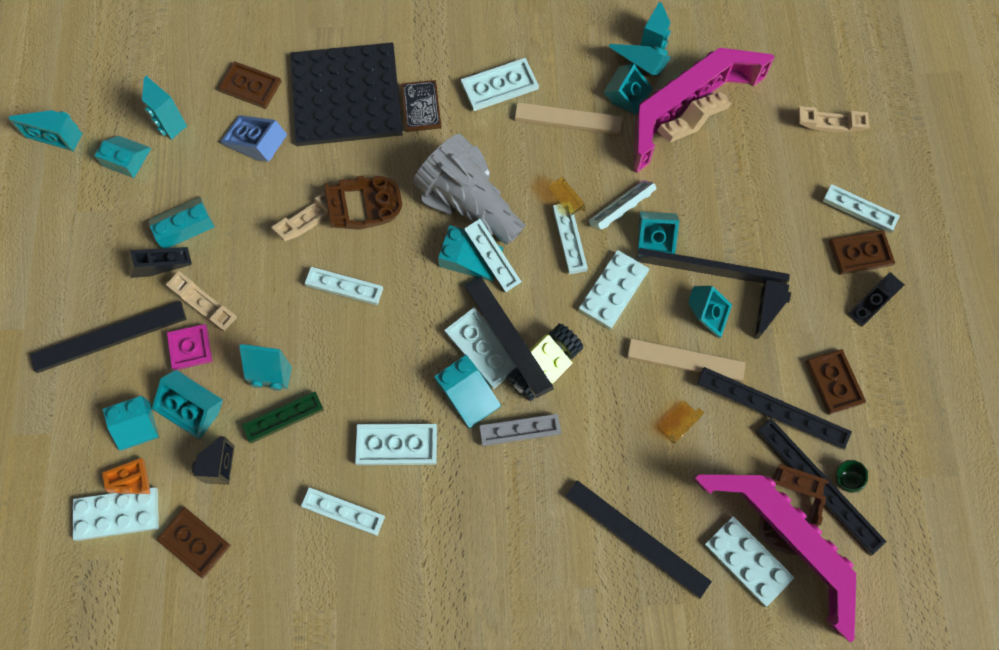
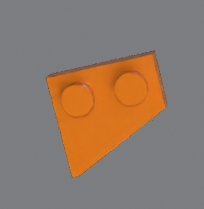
(127, 478)

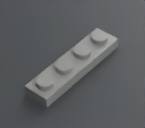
(520, 430)

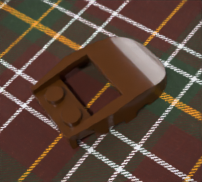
(380, 196)
(802, 483)

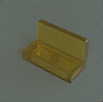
(566, 196)
(680, 421)

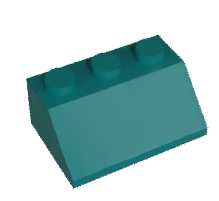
(162, 109)
(181, 223)
(186, 403)

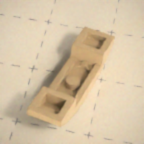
(833, 122)
(303, 221)
(201, 301)

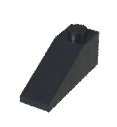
(157, 261)
(772, 300)

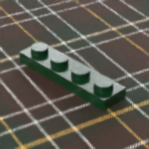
(282, 417)

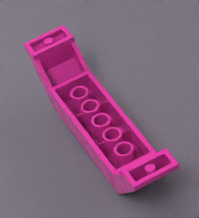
(698, 82)
(802, 538)

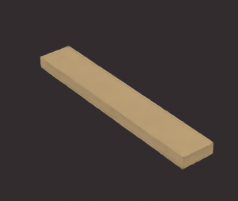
(568, 118)
(684, 359)

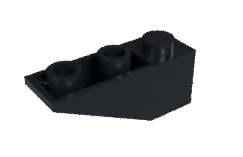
(876, 299)

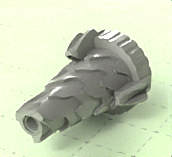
(459, 179)

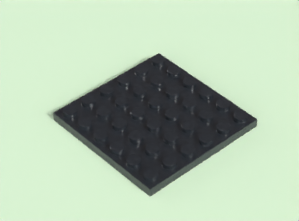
(345, 94)

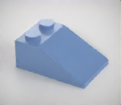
(255, 137)

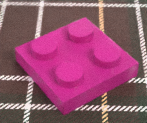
(189, 347)

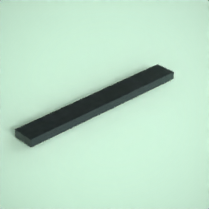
(710, 267)
(108, 337)
(509, 337)
(774, 408)
(835, 502)
(638, 539)

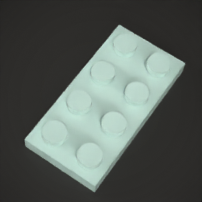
(499, 84)
(613, 290)
(478, 341)
(396, 444)
(114, 514)
(749, 561)

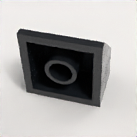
(215, 462)

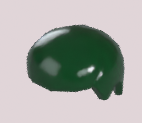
(852, 476)

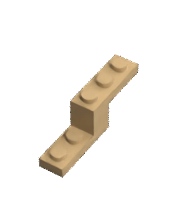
(694, 116)

